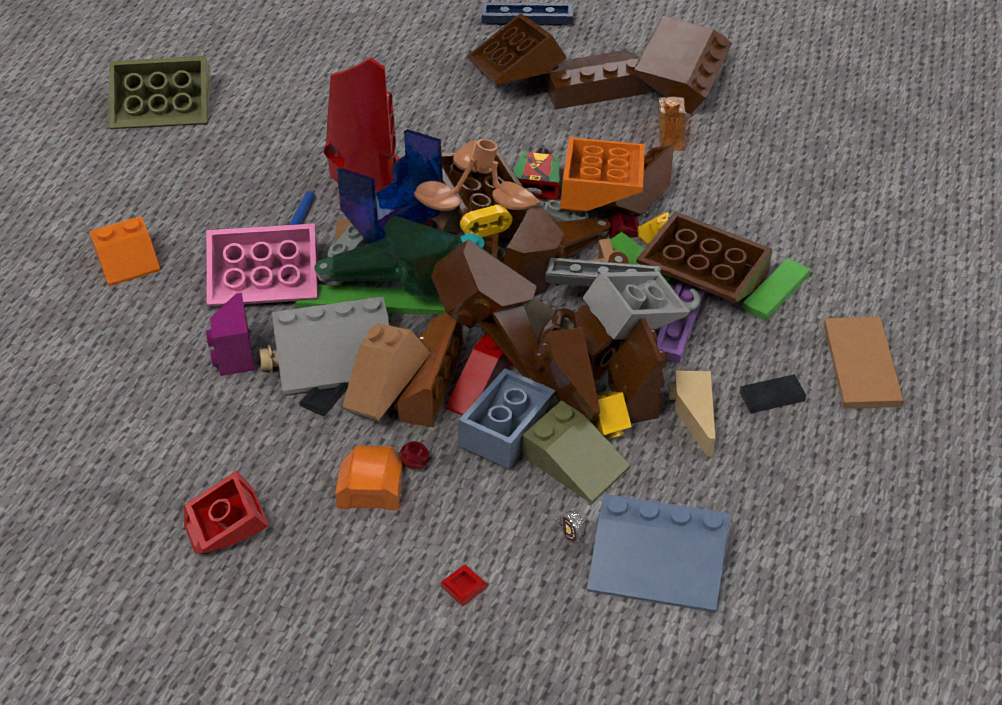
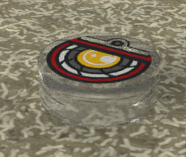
(572, 526)

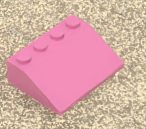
(262, 264)

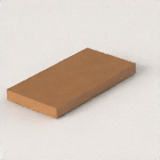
(862, 362)

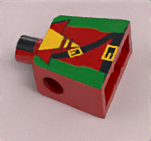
(539, 171)

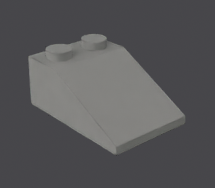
(626, 297)

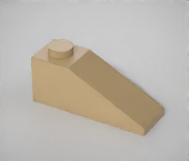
(695, 406)

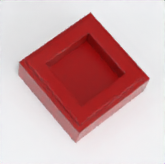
(463, 585)

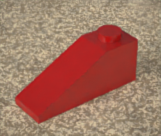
(479, 372)

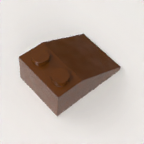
(568, 370)

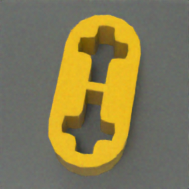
(486, 221)

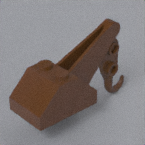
(491, 295)

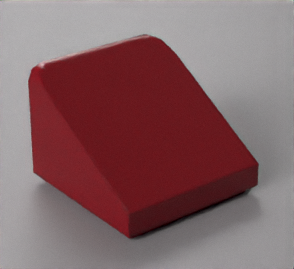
(623, 223)

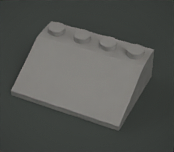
(322, 342)

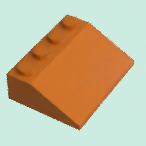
(600, 173)

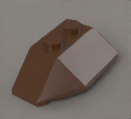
(656, 180)

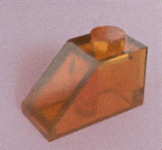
(671, 123)

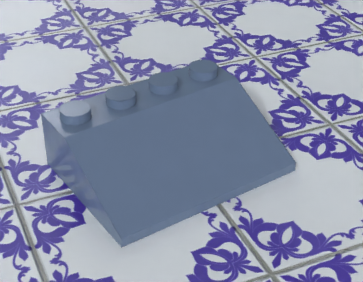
(659, 552)

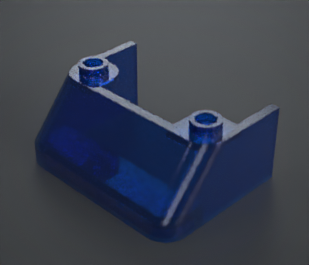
(371, 209)

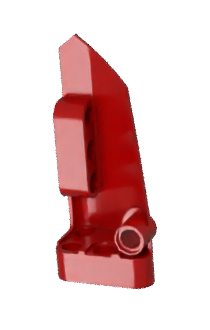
(361, 123)

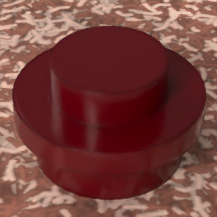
(414, 455)

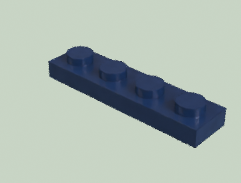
(537, 12)

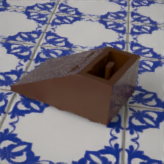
(638, 373)

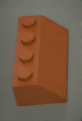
(426, 389)

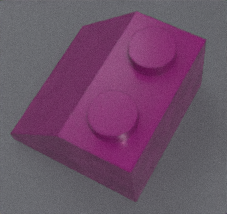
(230, 338)

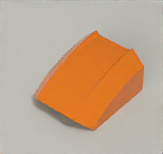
(370, 478)

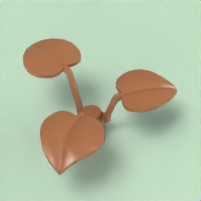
(475, 157)

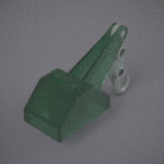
(404, 256)

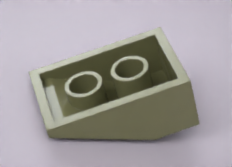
(573, 452)

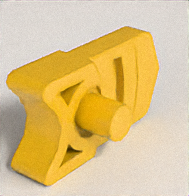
(649, 229)

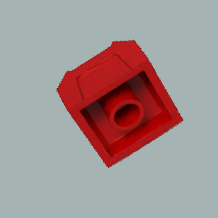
(224, 515)

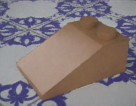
(383, 369)

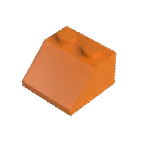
(124, 251)

